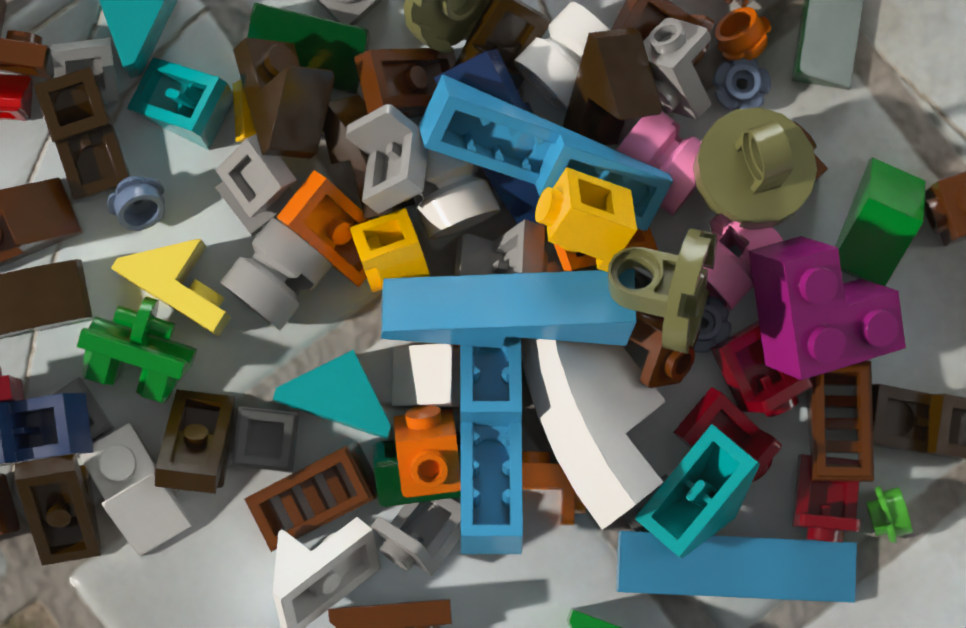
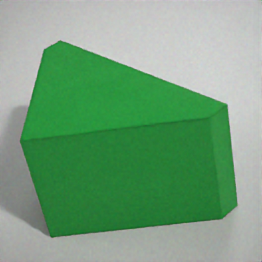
(881, 222)

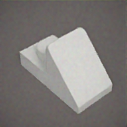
(426, 376)
(127, 483)
(317, 579)

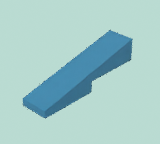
(530, 148)
(498, 306)
(491, 448)
(739, 568)

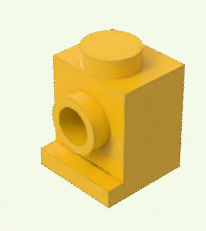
(587, 216)
(389, 249)

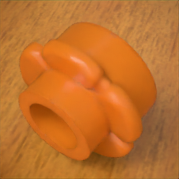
(742, 34)

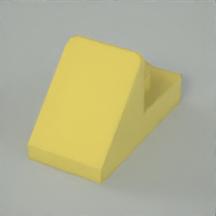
(162, 276)

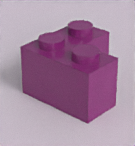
(813, 318)

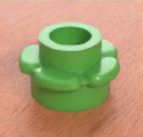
(889, 514)

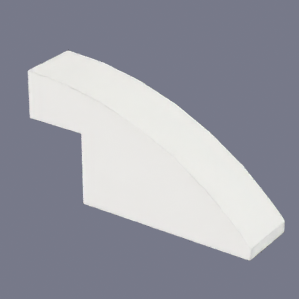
(586, 406)

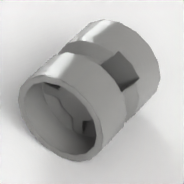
(276, 273)

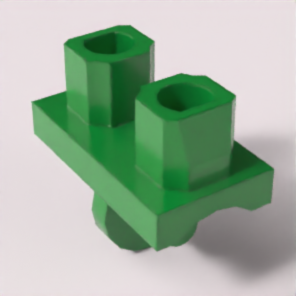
(139, 341)

